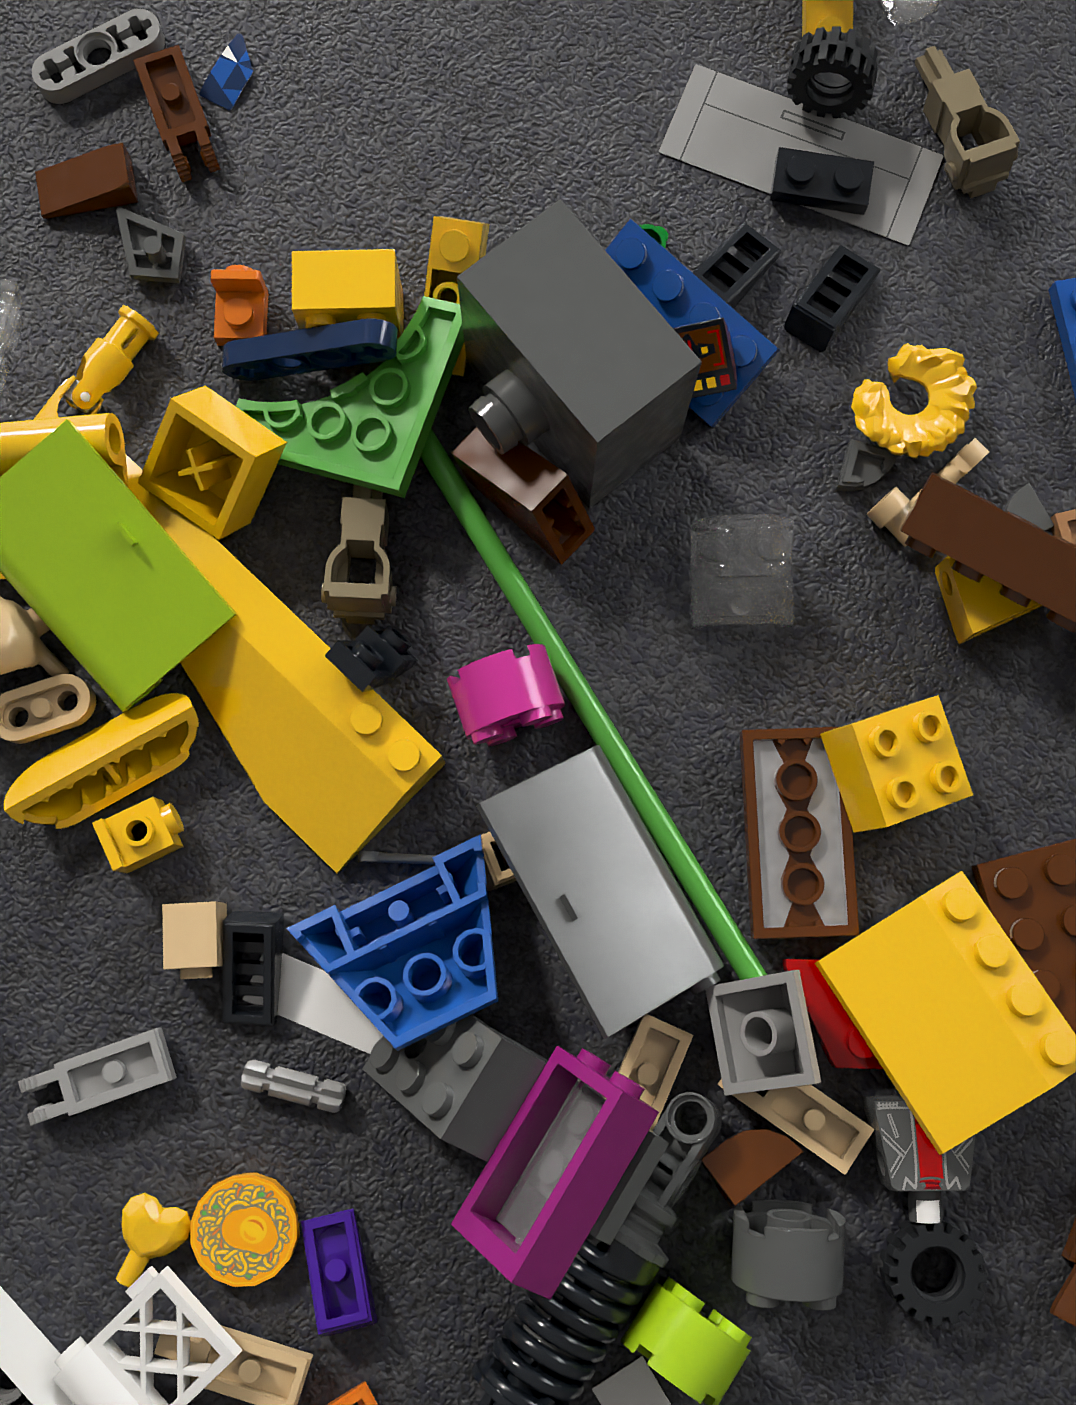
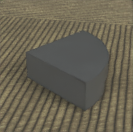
(863, 466)
(1028, 506)

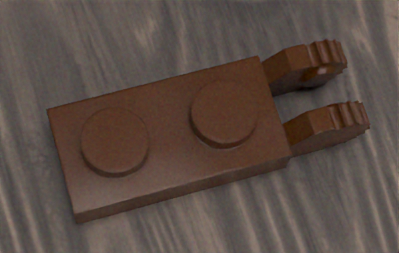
(176, 107)

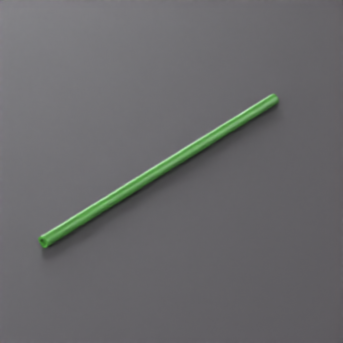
(591, 712)

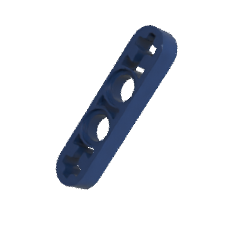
(310, 349)

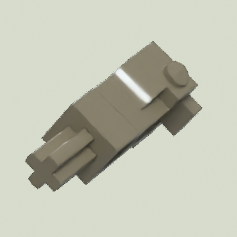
(958, 109)
(363, 535)

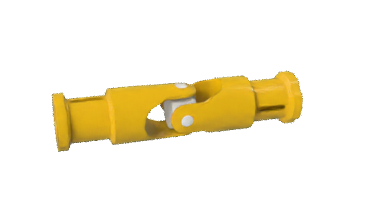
(103, 365)

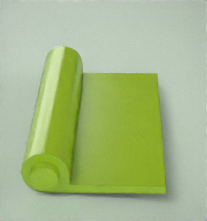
(101, 568)

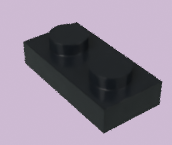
(822, 181)

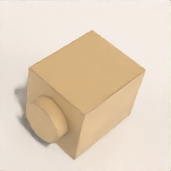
(193, 937)

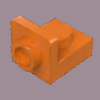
(239, 304)

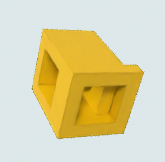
(161, 838)

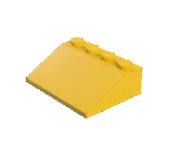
(952, 1012)

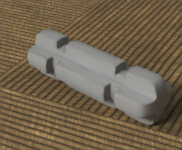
(293, 1086)

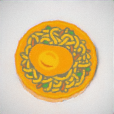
(244, 1229)

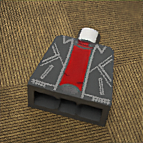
(910, 1161)

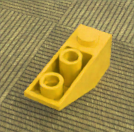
(453, 249)

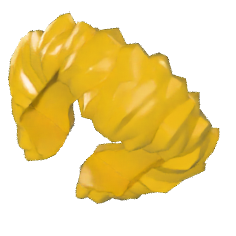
(935, 427)

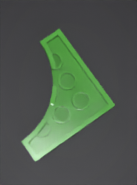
(375, 422)

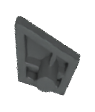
(151, 248)

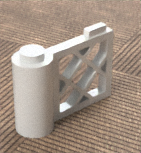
(106, 1376)

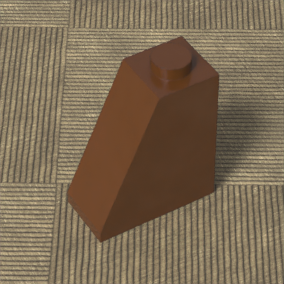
(528, 493)

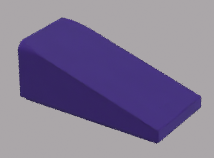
(338, 1273)

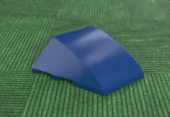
(414, 950)

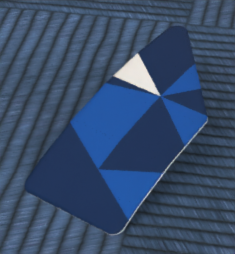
(228, 75)

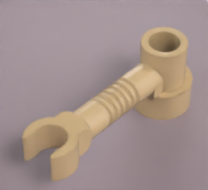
(895, 505)

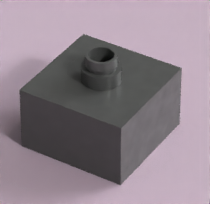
(572, 355)

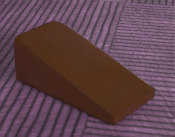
(87, 182)

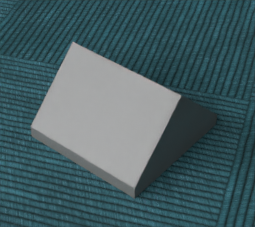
(763, 1033)

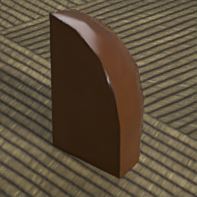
(748, 1162)

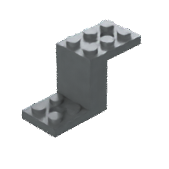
(471, 1089)

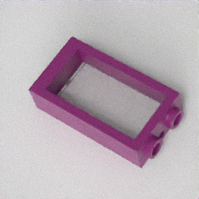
(555, 1170)

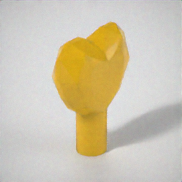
(149, 1234)

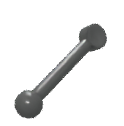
(402, 858)

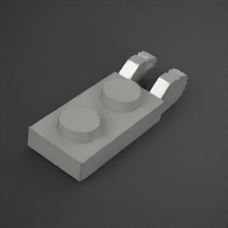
(104, 1075)

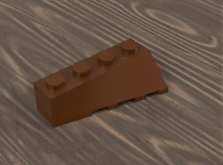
(995, 545)

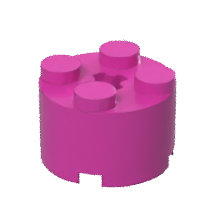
(506, 694)

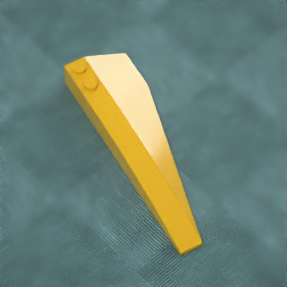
(306, 736)

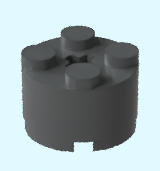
(788, 1254)

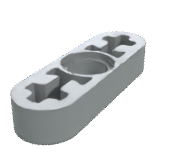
(78, 49)

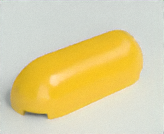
(105, 763)

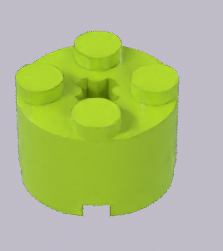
(684, 1345)

